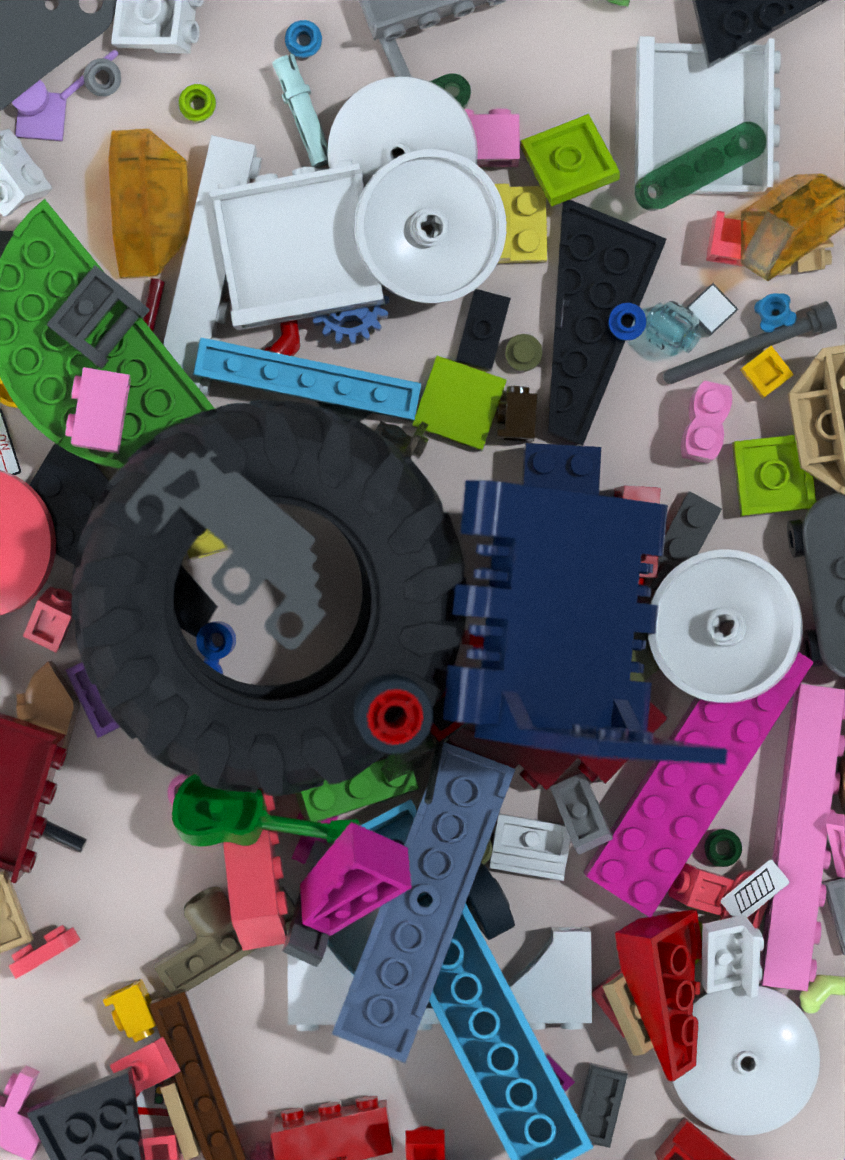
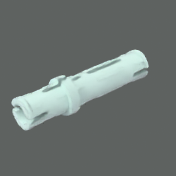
(297, 96)

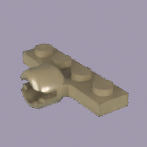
(214, 945)

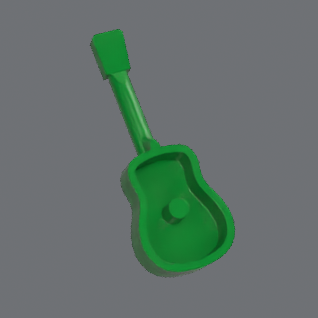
(218, 816)

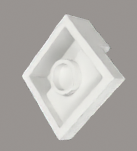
(156, 25)

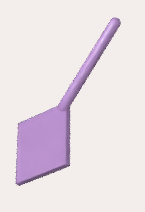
(50, 122)

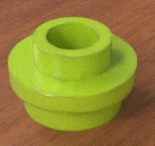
(197, 91)

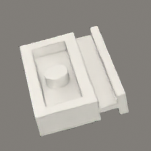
(530, 847)

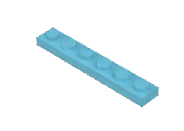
(306, 379)

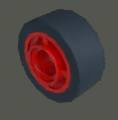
(408, 729)

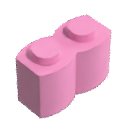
(705, 432)

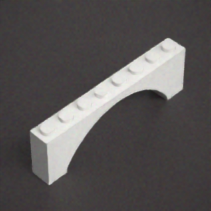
(548, 990)

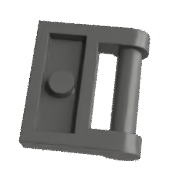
(87, 309)

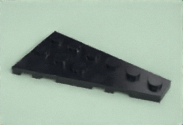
(92, 1121)

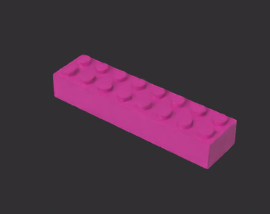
(682, 798)

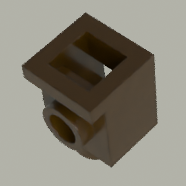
(517, 415)

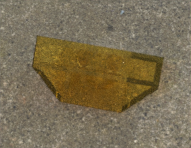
(146, 202)
(791, 222)

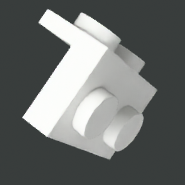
(19, 176)
(731, 955)

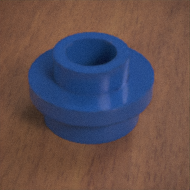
(619, 330)

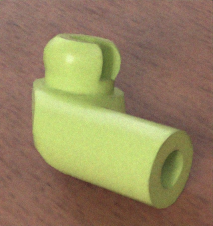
(820, 990)

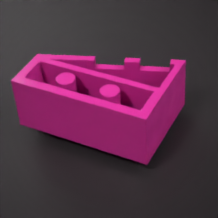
(353, 879)

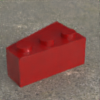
(334, 1132)

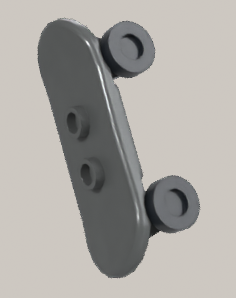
(823, 545)

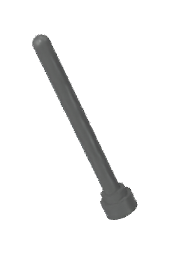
(818, 319)

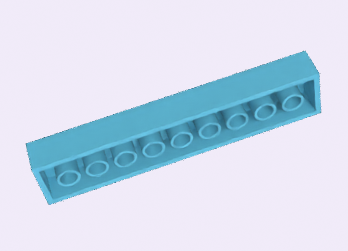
(495, 1037)

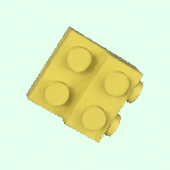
(524, 224)

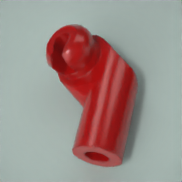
(289, 340)

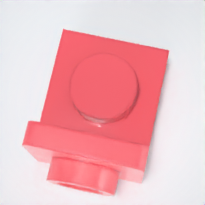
(50, 619)
(701, 889)

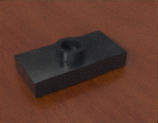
(483, 329)

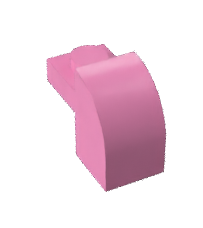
(16, 1129)

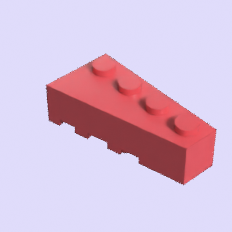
(255, 889)

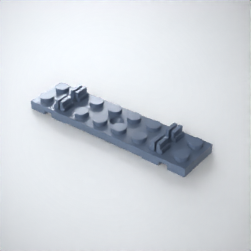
(411, 940)

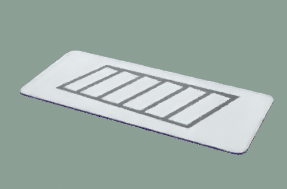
(755, 890)

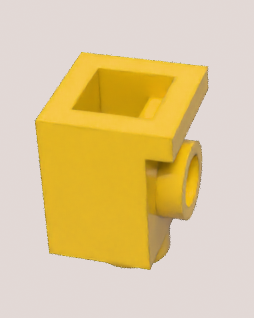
(132, 1010)

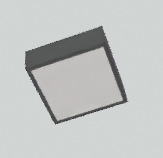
(712, 309)

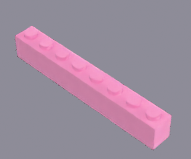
(801, 836)

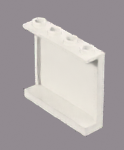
(688, 104)
(293, 245)

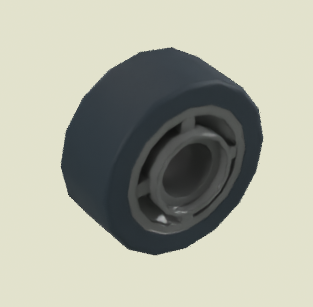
(489, 904)

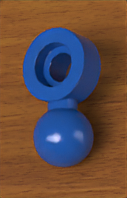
(209, 649)

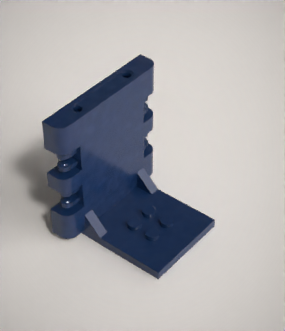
(562, 624)

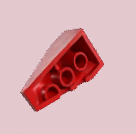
(660, 972)

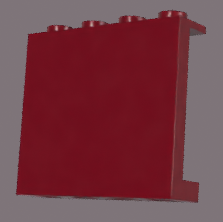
(26, 785)

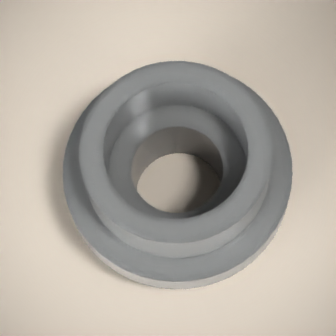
(113, 81)

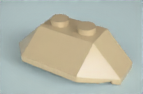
(819, 417)

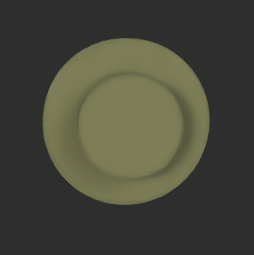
(523, 352)

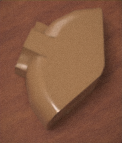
(49, 702)

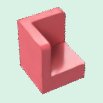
(724, 240)
(161, 1144)

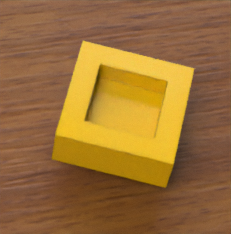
(766, 372)

